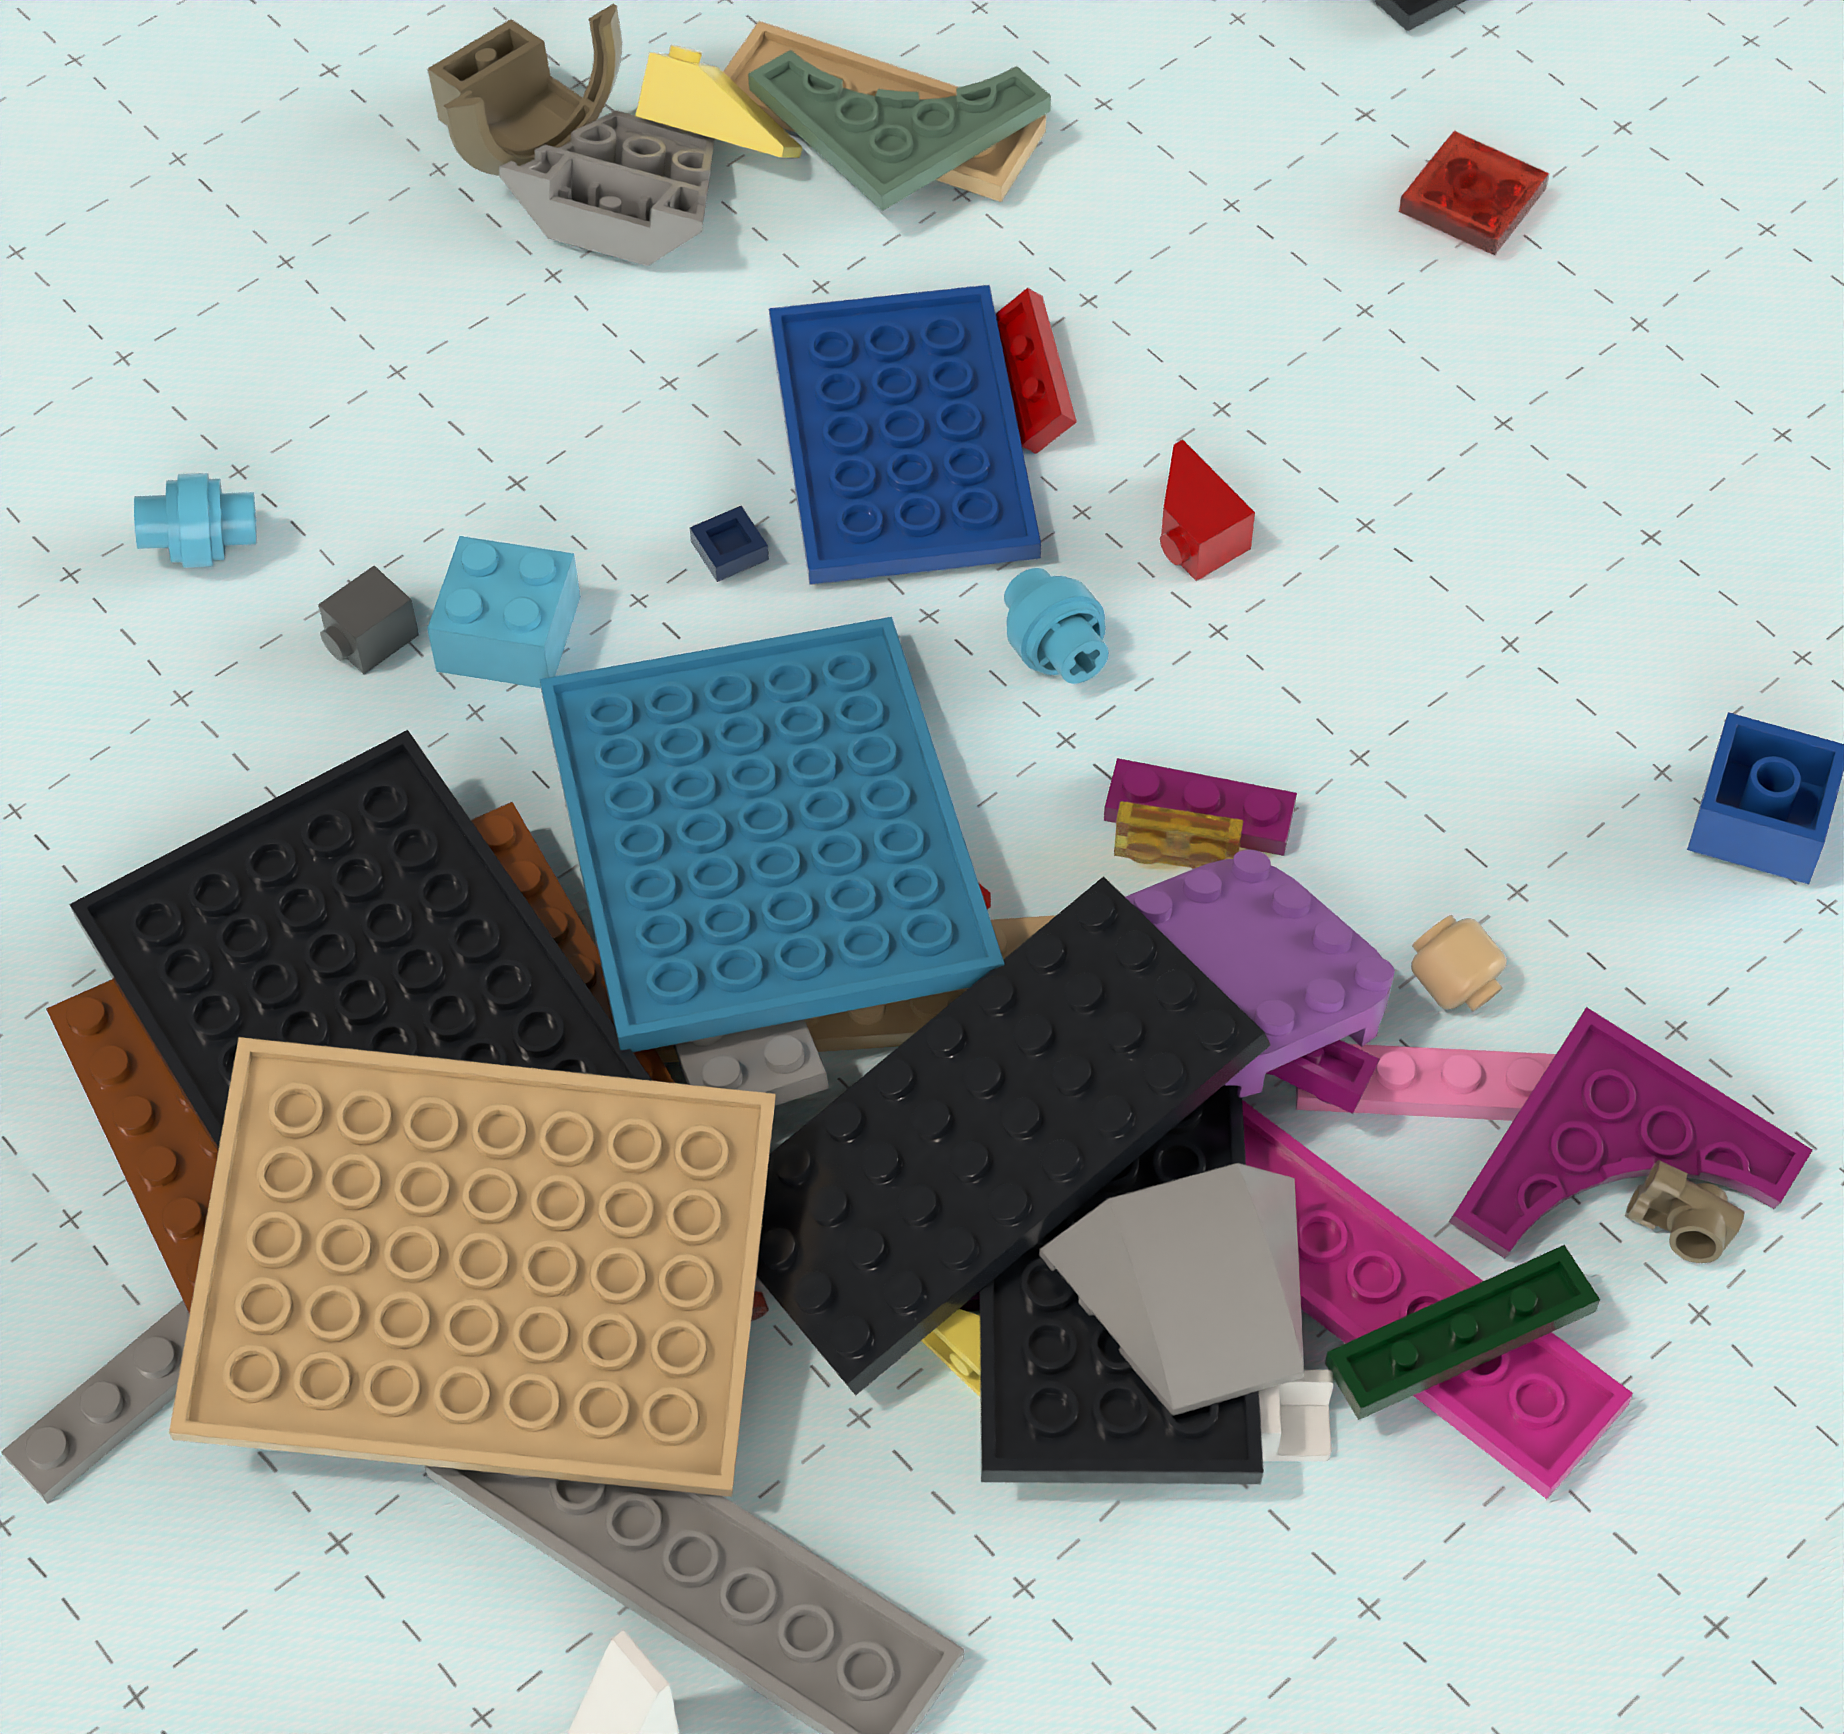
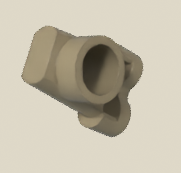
(1695, 1214)

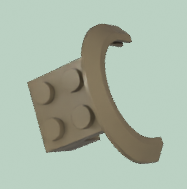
(505, 101)

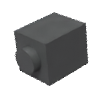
(367, 620)

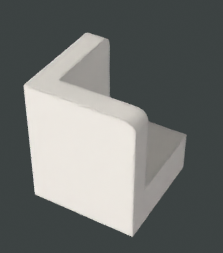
(1297, 1418)

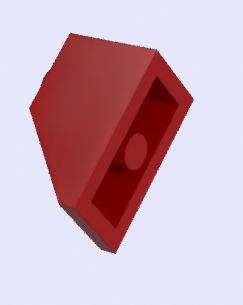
(1202, 516)

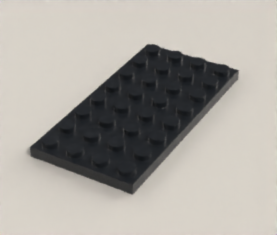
(991, 1129)
(1053, 1378)

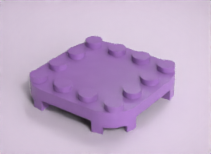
(1273, 955)

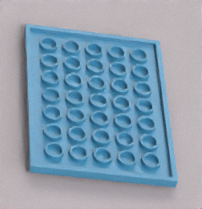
(765, 835)

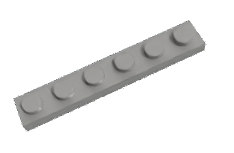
(102, 1409)

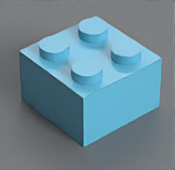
(504, 612)

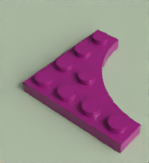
(1609, 1116)

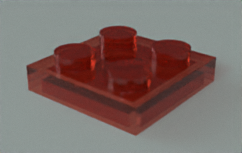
(1474, 192)

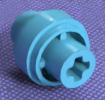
(195, 520)
(1056, 625)

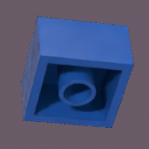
(1768, 798)

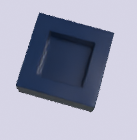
(729, 543)

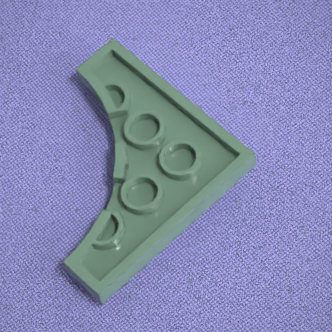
(893, 139)

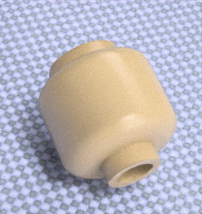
(1458, 963)

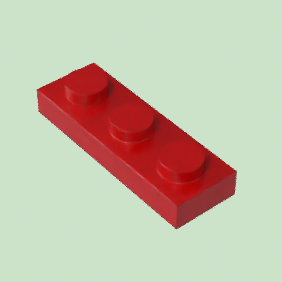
(1034, 371)

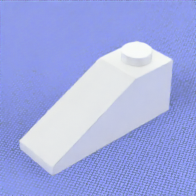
(626, 1695)

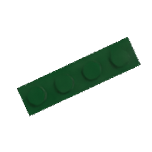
(1461, 1332)

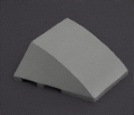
(618, 187)
(1194, 1282)

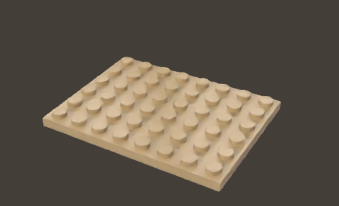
(478, 1268)

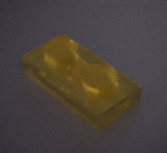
(1174, 836)

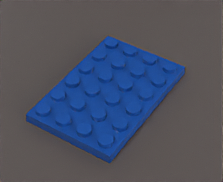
(902, 435)

